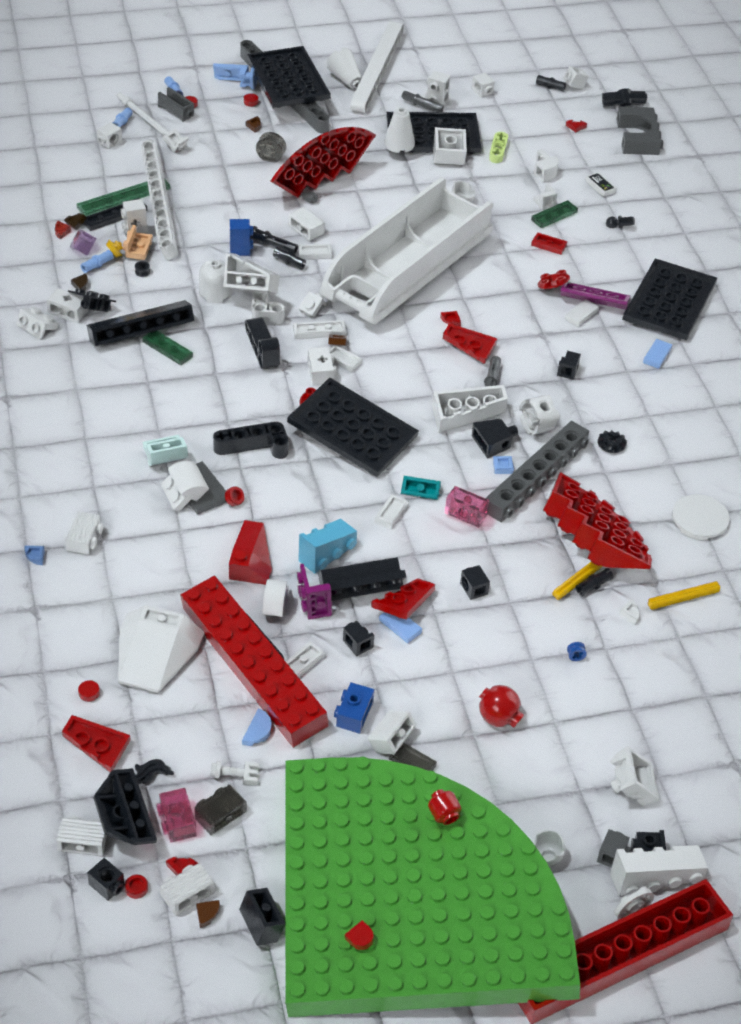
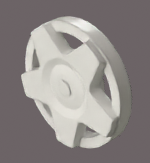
(634, 902)

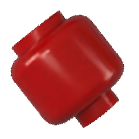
(444, 807)

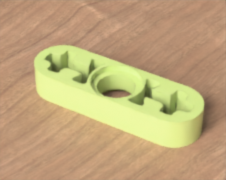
(498, 143)

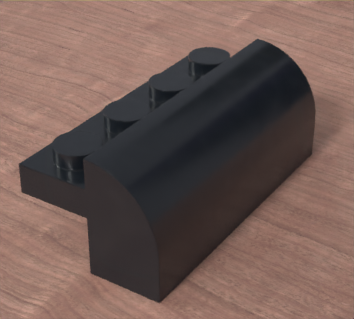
(363, 578)

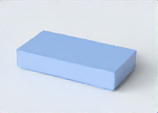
(657, 353)
(403, 628)

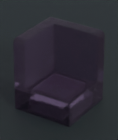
(83, 242)

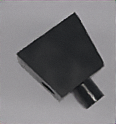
(493, 436)

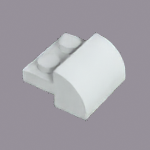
(184, 484)

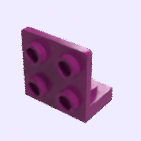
(316, 598)

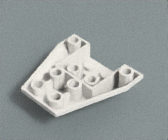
(155, 647)

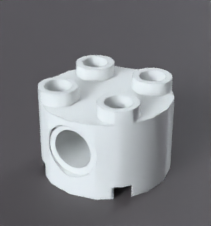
(538, 414)

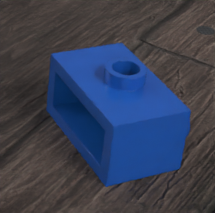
(240, 237)
(354, 707)

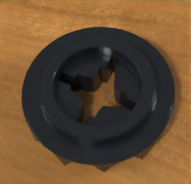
(611, 446)

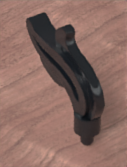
(149, 769)

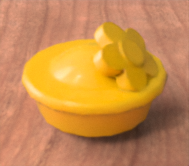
(115, 247)

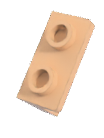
(137, 244)

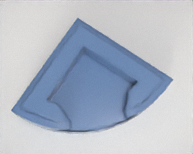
(35, 554)

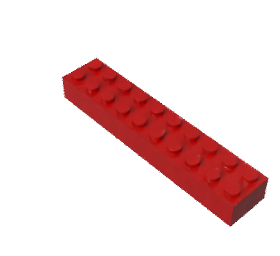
(255, 661)
(641, 942)

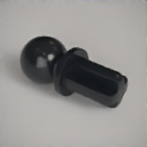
(613, 222)

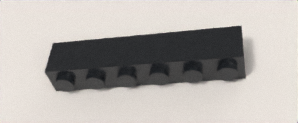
(140, 323)

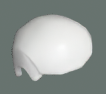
(463, 190)
(550, 846)

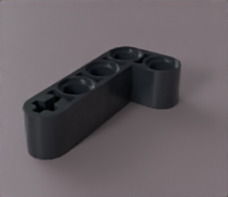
(265, 348)
(252, 437)

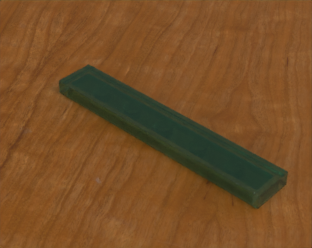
(115, 198)

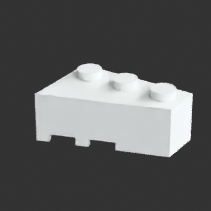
(245, 274)

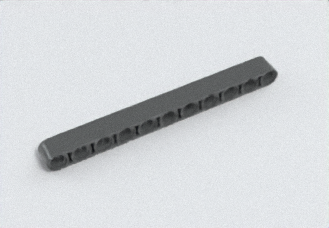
(310, 112)

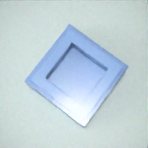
(503, 464)

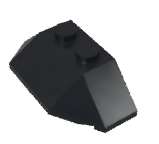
(124, 809)

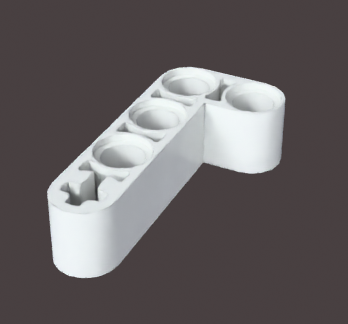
(270, 311)

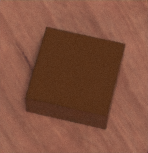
(337, 339)

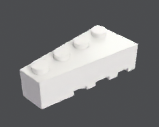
(467, 405)
(657, 868)

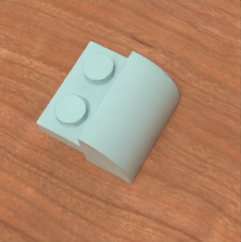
(165, 450)

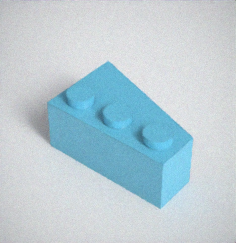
(326, 544)

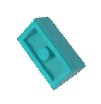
(420, 487)

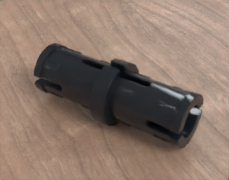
(551, 83)
(289, 258)
(594, 581)

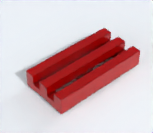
(549, 243)

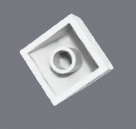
(449, 146)

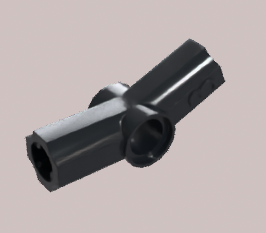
(624, 98)

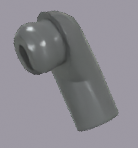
(309, 196)

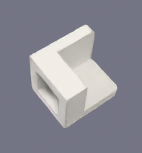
(546, 199)

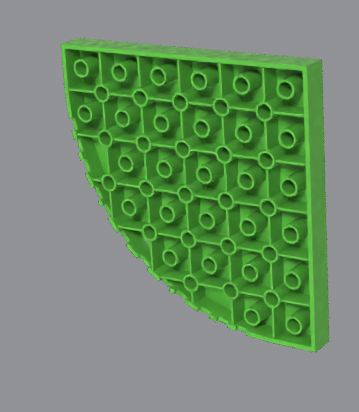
(451, 907)

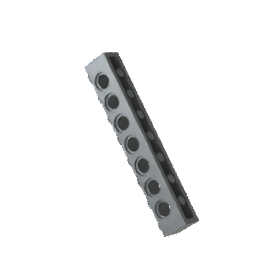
(537, 471)

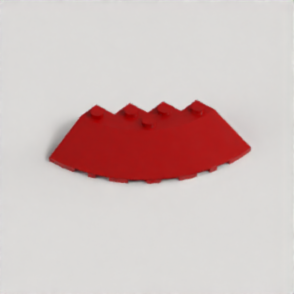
(323, 158)
(596, 526)

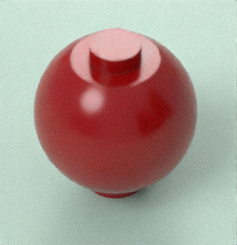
(500, 706)

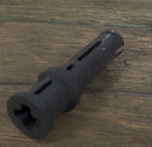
(266, 238)

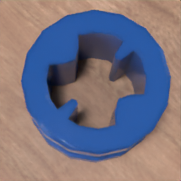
(576, 651)

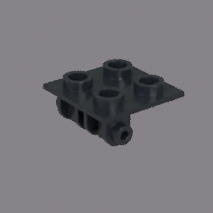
(93, 301)

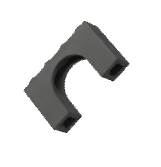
(644, 119)

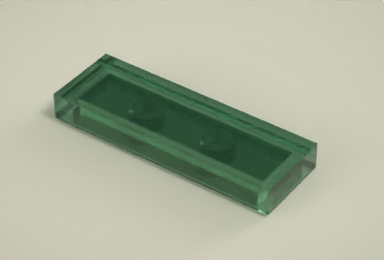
(554, 214)
(167, 347)

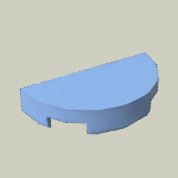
(259, 729)

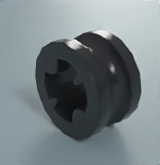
(142, 269)

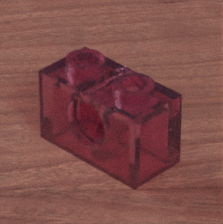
(466, 506)
(180, 826)

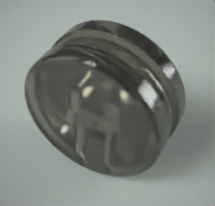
(271, 147)

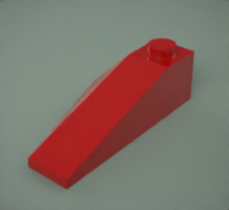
(250, 555)

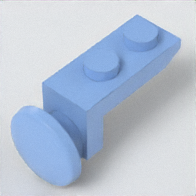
(236, 73)

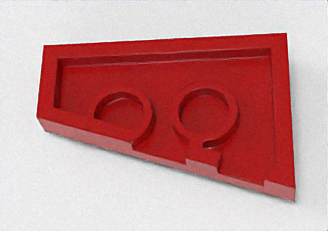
(470, 341)
(406, 600)
(96, 741)

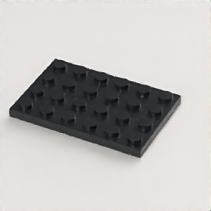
(288, 76)
(424, 128)
(670, 299)
(353, 426)

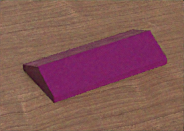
(595, 295)

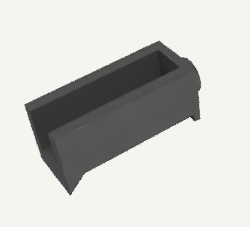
(176, 104)

